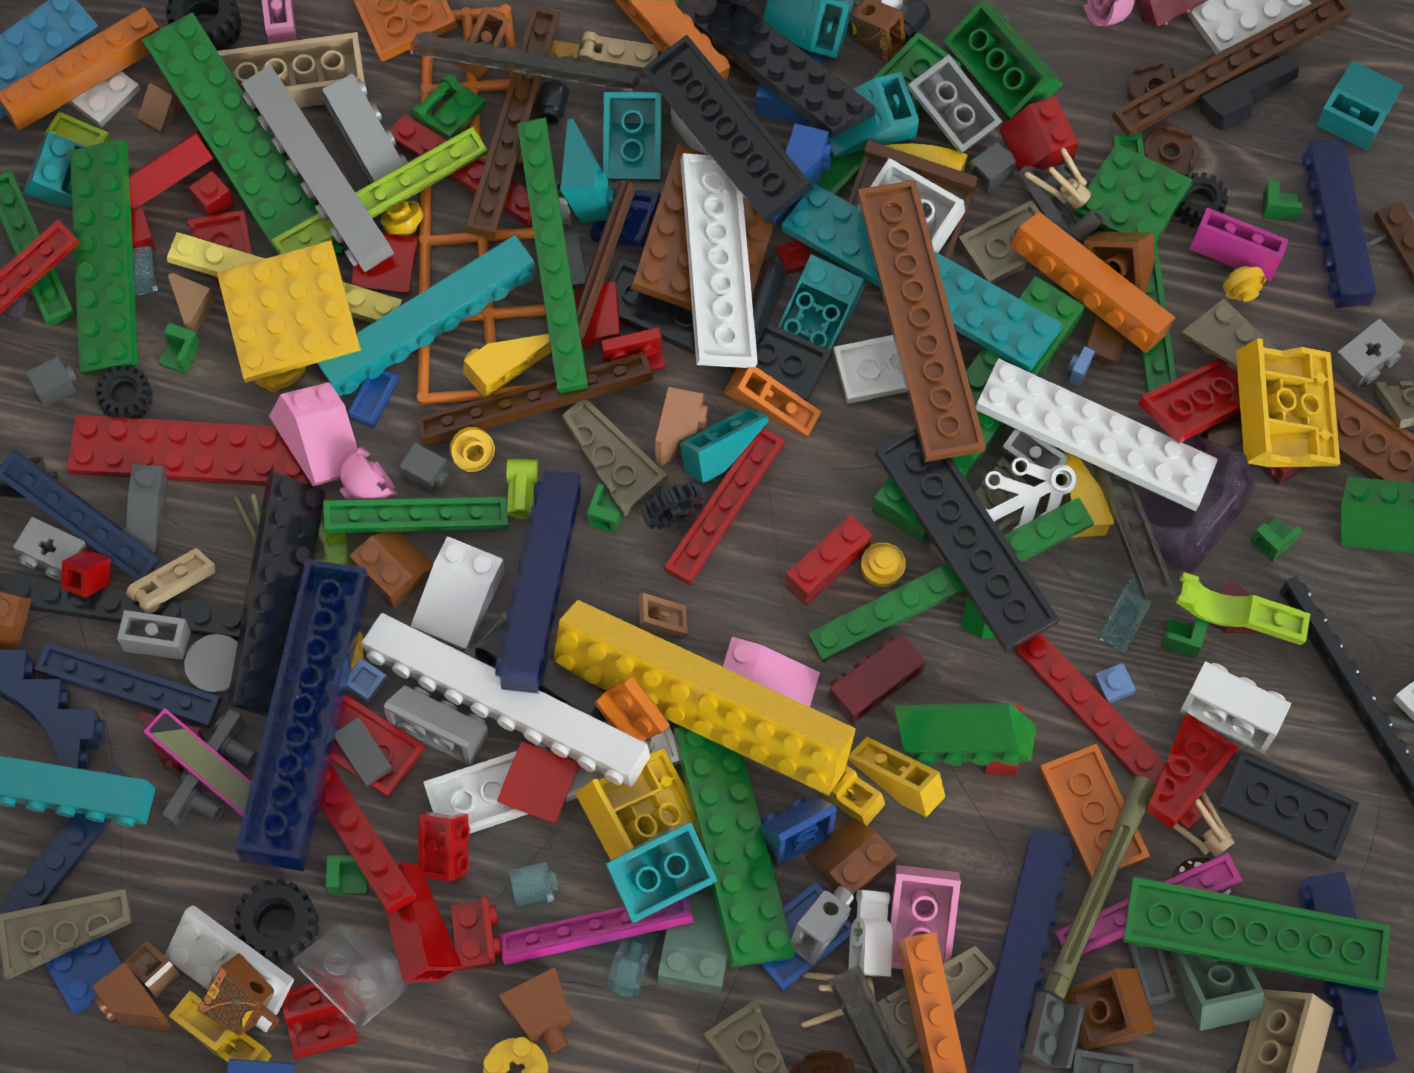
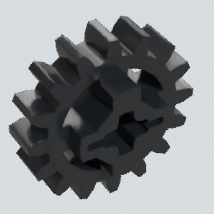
(673, 505)

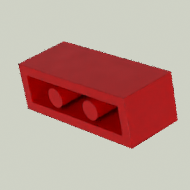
(828, 560)

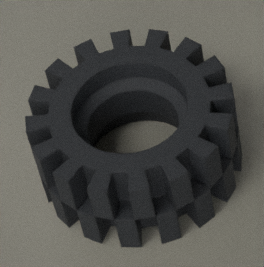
(1208, 188)
(121, 378)

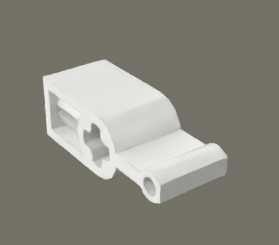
(871, 935)

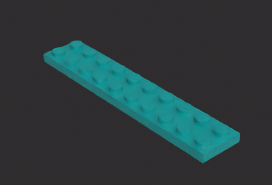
(975, 305)

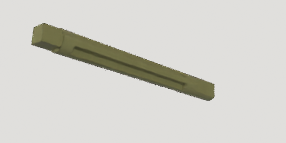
(1090, 908)

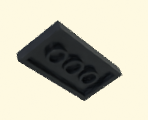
(1288, 806)

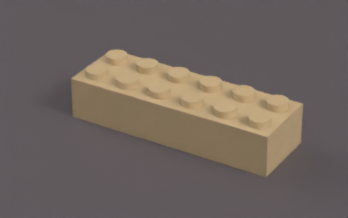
(301, 65)

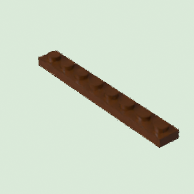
(532, 399)

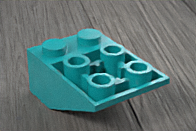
(811, 24)
(1359, 105)
(893, 119)
(51, 171)
(822, 302)

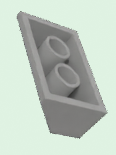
(954, 104)
(437, 724)

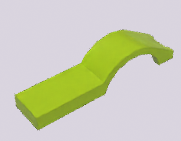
(1243, 611)

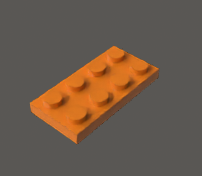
(1089, 806)

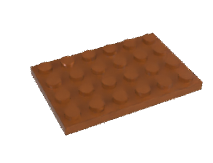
(664, 259)

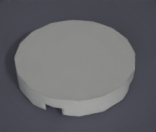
(211, 663)

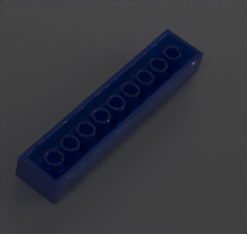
(303, 716)

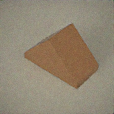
(159, 106)
(192, 299)
(662, 616)
(152, 968)

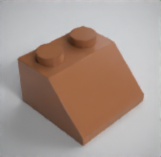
(680, 419)

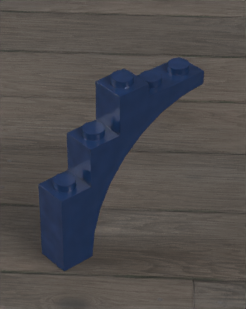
(49, 704)

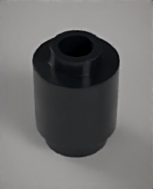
(915, 16)
(552, 101)

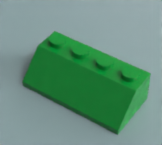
(1001, 59)
(1378, 515)
(966, 733)

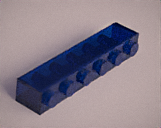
(1339, 224)
(1357, 1009)

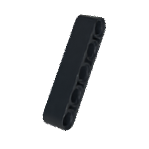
(555, 681)

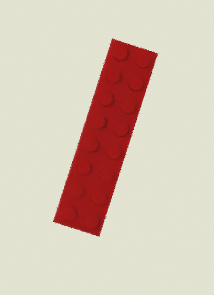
(183, 448)

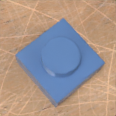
(1079, 366)
(365, 680)
(1114, 683)

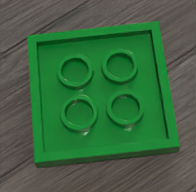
(1135, 193)

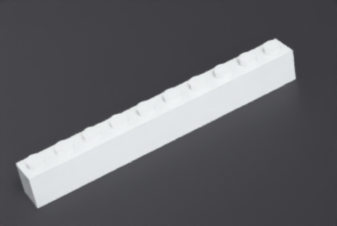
(533, 714)

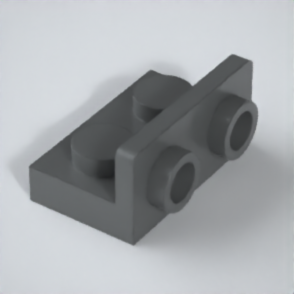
(1053, 1031)

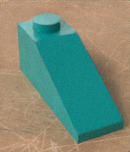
(719, 445)

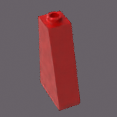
(168, 168)
(420, 934)

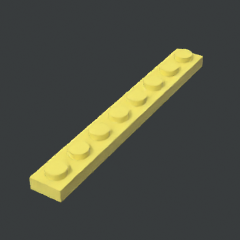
(213, 258)

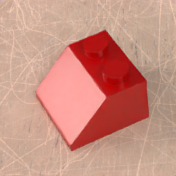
(1039, 134)

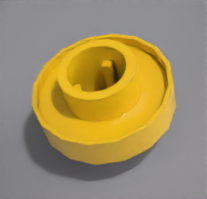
(402, 218)
(1244, 283)
(472, 449)
(883, 565)

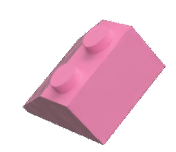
(315, 430)
(772, 670)
(924, 904)

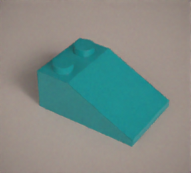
(632, 135)
(583, 179)
(661, 871)

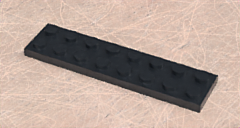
(781, 66)
(727, 129)
(780, 354)
(968, 542)
(282, 545)

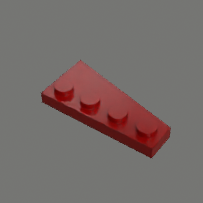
(223, 229)
(1189, 769)

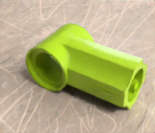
(521, 479)

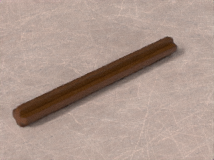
(604, 254)

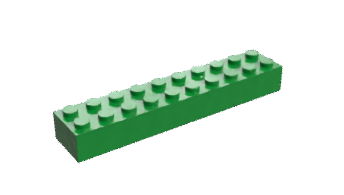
(1047, 299)

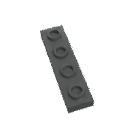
(1054, 209)
(190, 794)

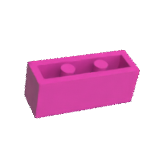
(1238, 243)

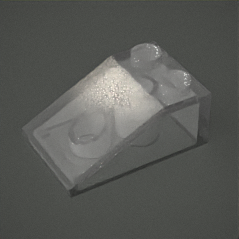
(352, 973)

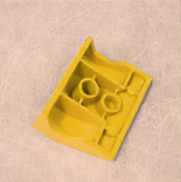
(1287, 406)
(635, 814)

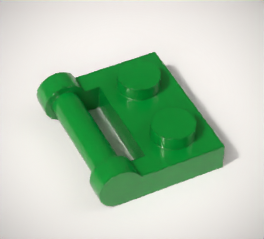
(454, 114)

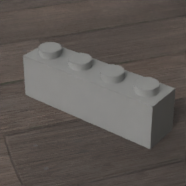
(362, 127)

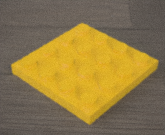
(288, 311)

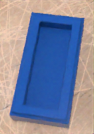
(372, 399)

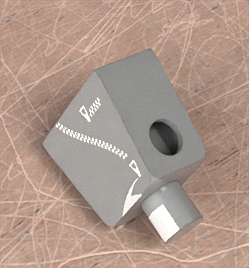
(821, 924)

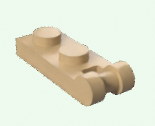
(617, 51)
(170, 580)

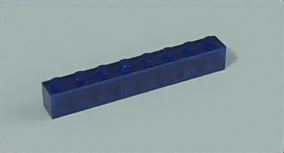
(540, 582)
(1021, 953)

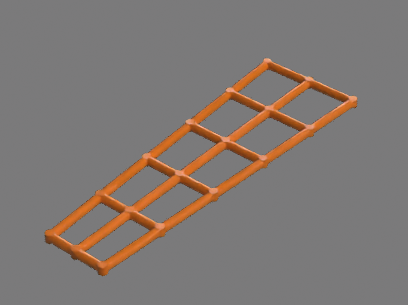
(427, 240)

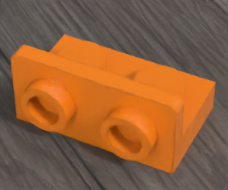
(631, 710)

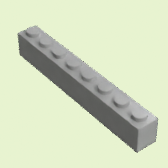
(318, 169)

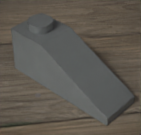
(146, 504)

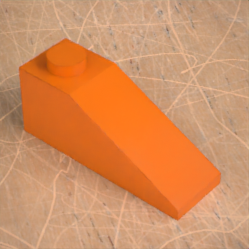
(765, 394)

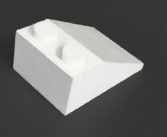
(458, 593)

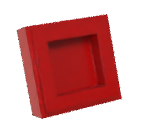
(793, 255)

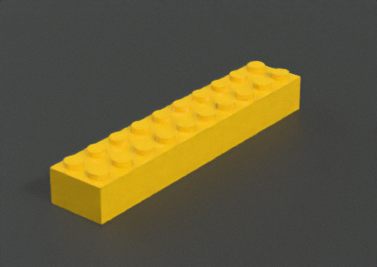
(706, 697)

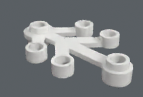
(1028, 495)

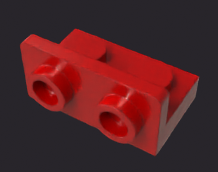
(634, 343)
(443, 845)
(474, 934)

